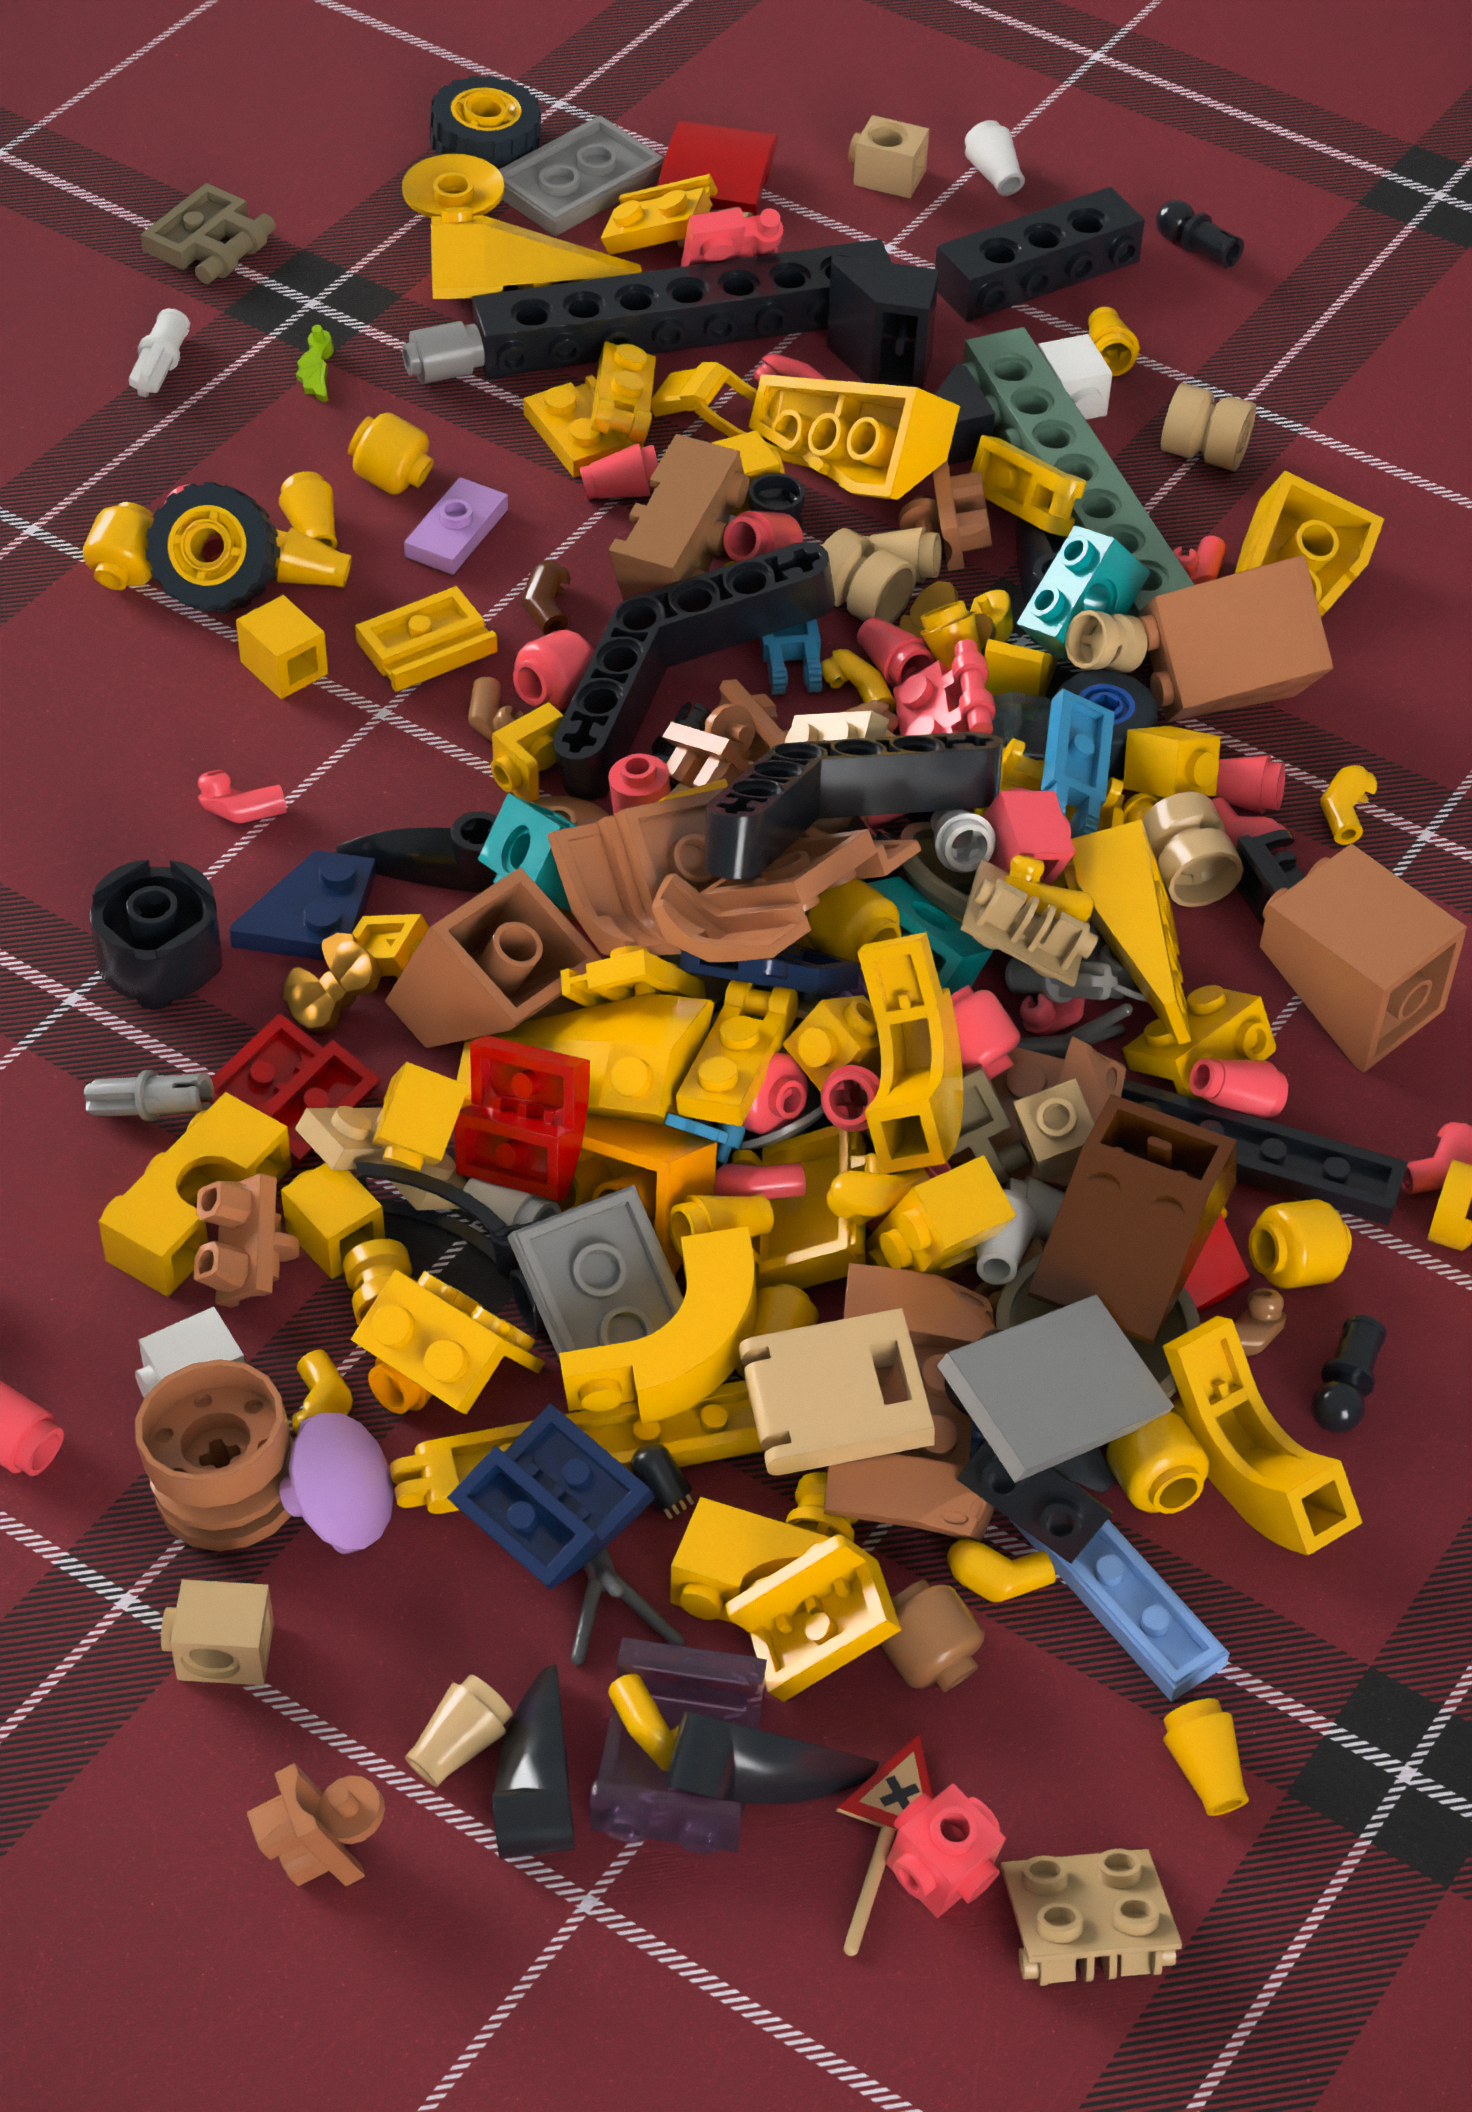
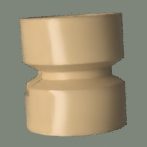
(1202, 425)
(868, 579)
(1192, 849)

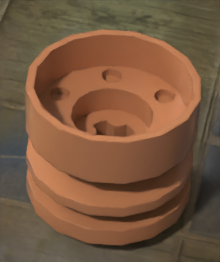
(216, 1453)

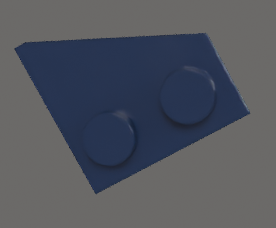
(307, 906)
(796, 967)

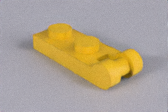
(624, 391)
(1027, 485)
(737, 1053)

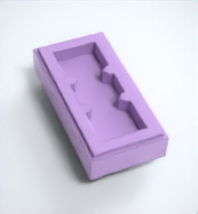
(456, 525)

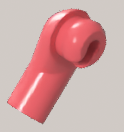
(751, 1180)

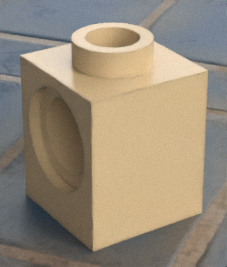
(889, 156)
(1054, 1127)
(219, 1632)

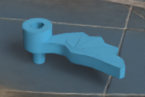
(725, 1134)

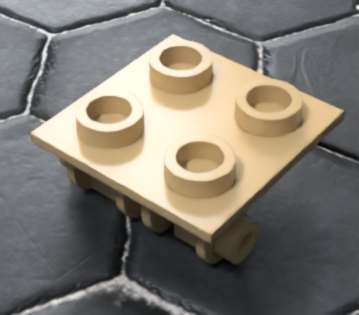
(1003, 922)
(1091, 1910)

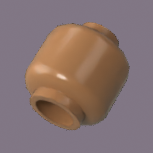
(934, 1637)

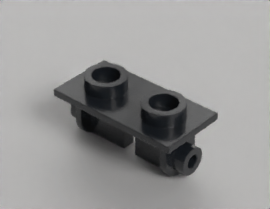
(1041, 1504)

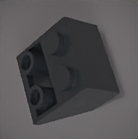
(882, 319)

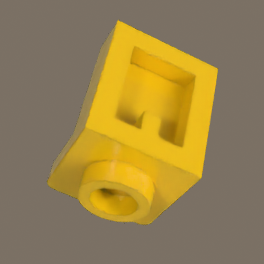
(524, 750)
(391, 939)

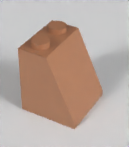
(1236, 640)
(1363, 952)
(488, 964)

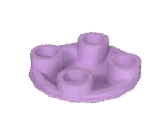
(338, 1482)

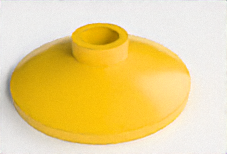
(452, 182)

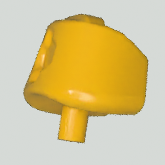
(998, 607)

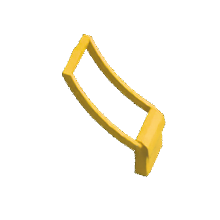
(696, 389)

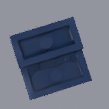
(551, 1497)

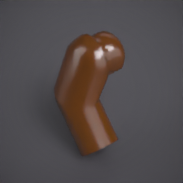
(540, 593)

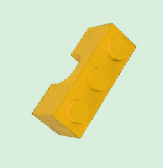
(942, 1222)
(154, 1226)

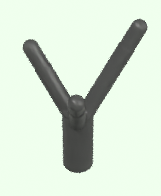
(1090, 1033)
(602, 1578)

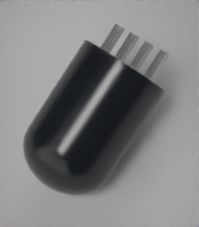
(660, 1472)

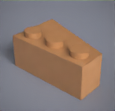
(684, 518)

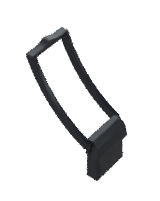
(496, 1250)

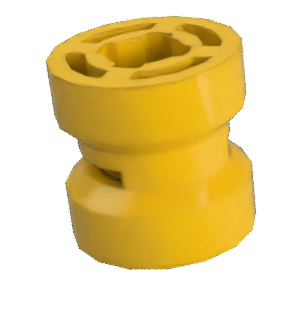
(369, 1269)

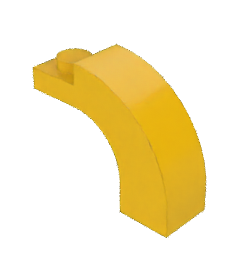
(921, 1081)
(688, 1353)
(1261, 1471)

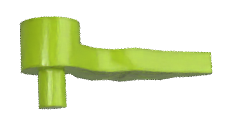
(311, 365)

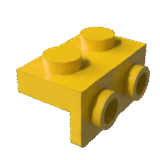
(1221, 1026)
(816, 1614)

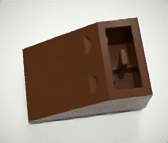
(1136, 1215)

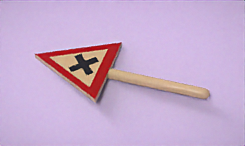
(880, 1803)

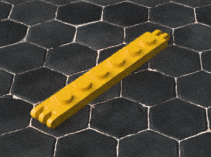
(706, 1432)

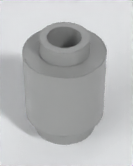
(443, 352)

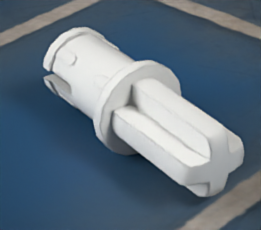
(159, 352)

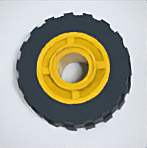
(485, 120)
(178, 543)

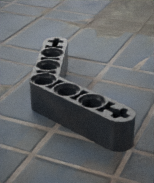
(673, 628)
(843, 778)

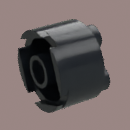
(155, 932)

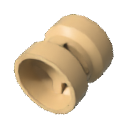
(1106, 641)

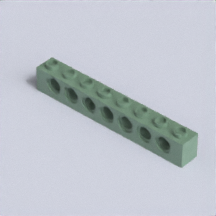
(1044, 421)

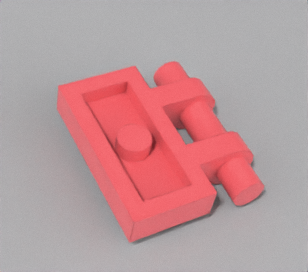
(730, 236)
(930, 698)

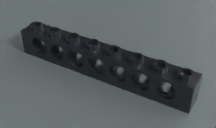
(661, 309)

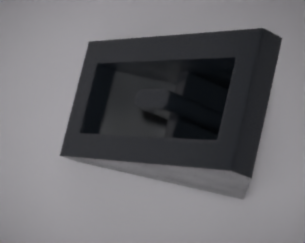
(974, 417)

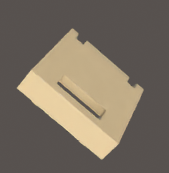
(826, 1395)

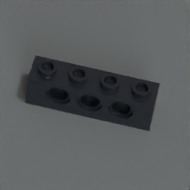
(1038, 253)

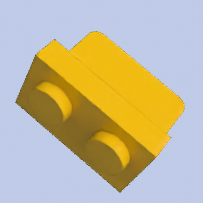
(441, 1338)

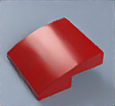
(733, 158)
(289, 1071)
(523, 1117)

